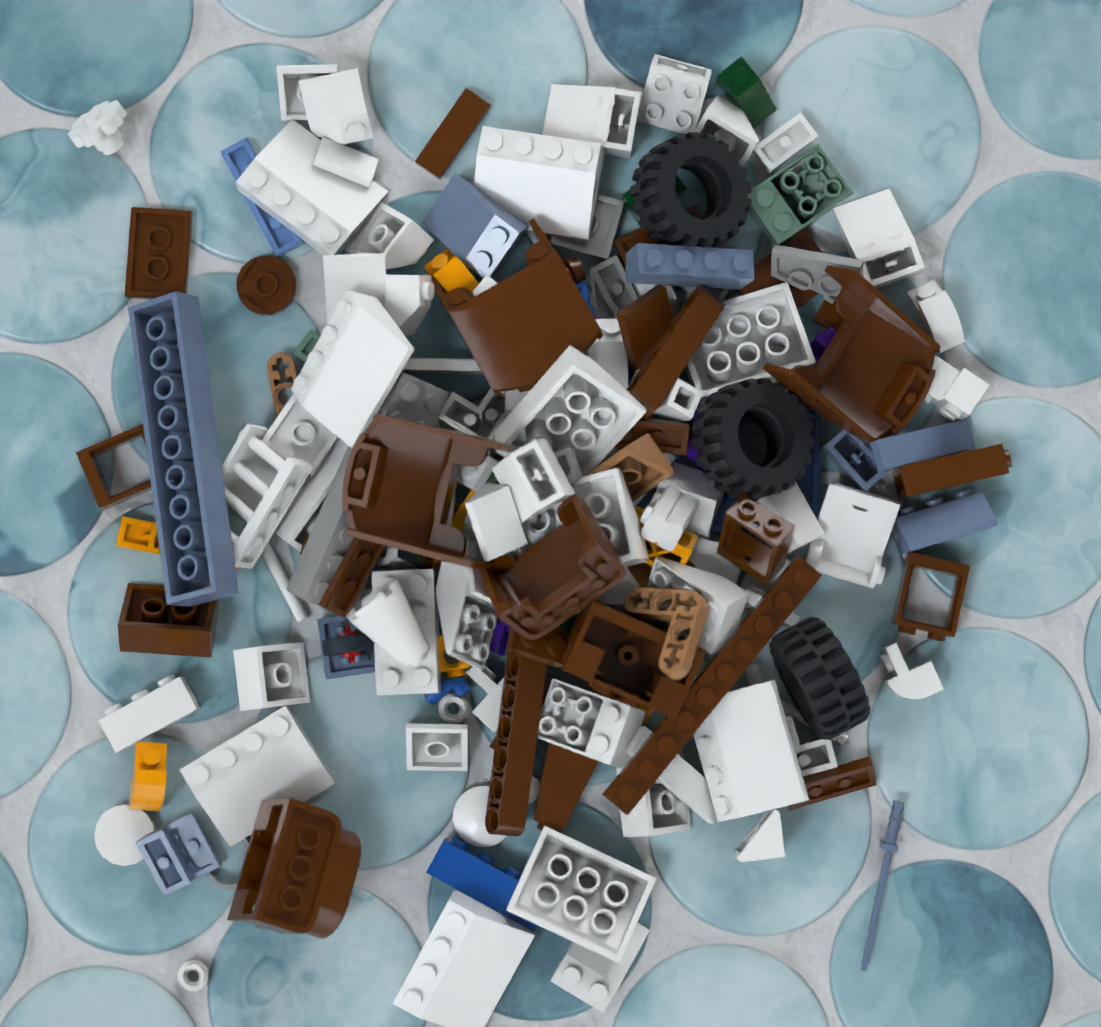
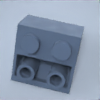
(853, 460)

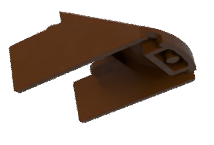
(522, 321)
(871, 369)
(404, 485)

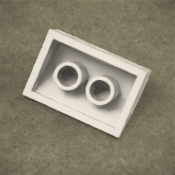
(656, 812)

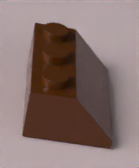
(159, 628)

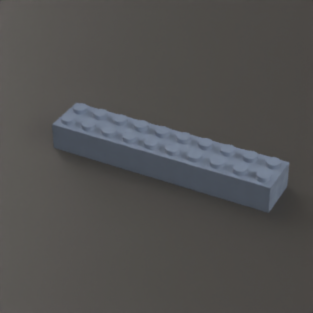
(182, 450)

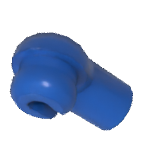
(449, 684)

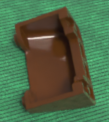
(554, 574)

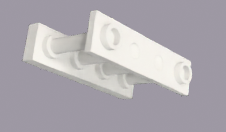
(275, 498)

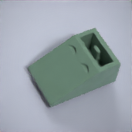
(797, 196)

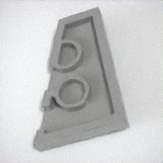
(806, 269)

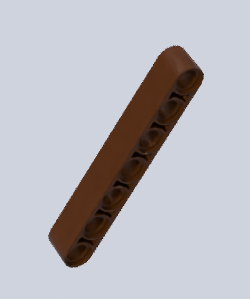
(515, 745)

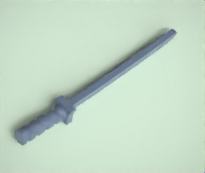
(889, 845)

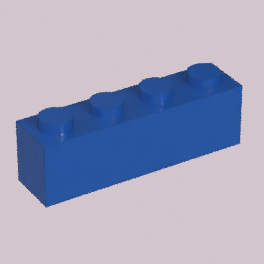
(476, 877)

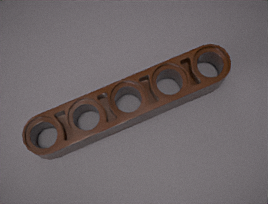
(675, 349)

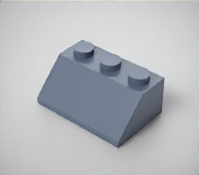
(943, 521)

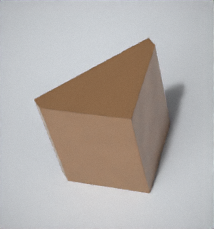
(640, 464)

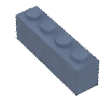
(689, 266)

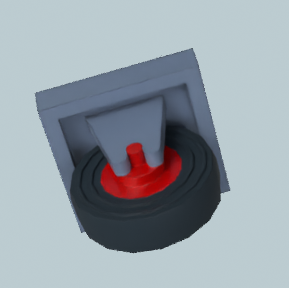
(345, 648)

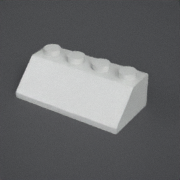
(309, 500)

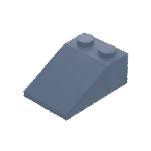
(474, 227)

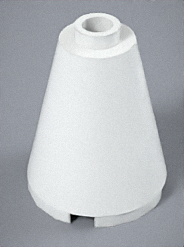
(391, 624)

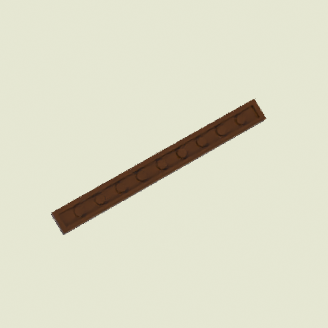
(712, 684)

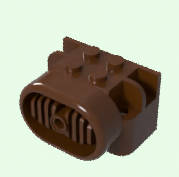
(623, 657)
(296, 870)

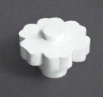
(100, 128)

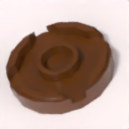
(266, 285)

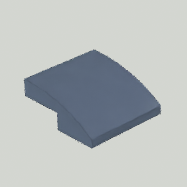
(178, 853)

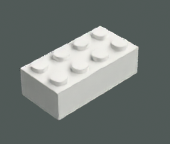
(425, 677)

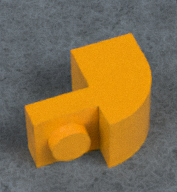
(450, 272)
(148, 777)

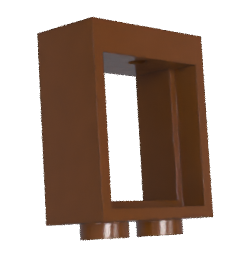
(95, 476)
(737, 545)
(958, 570)

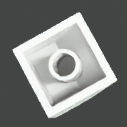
(271, 676)

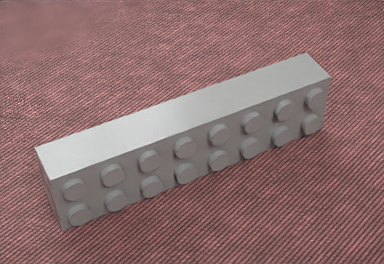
(328, 540)

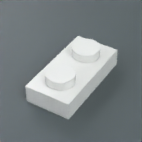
(785, 142)

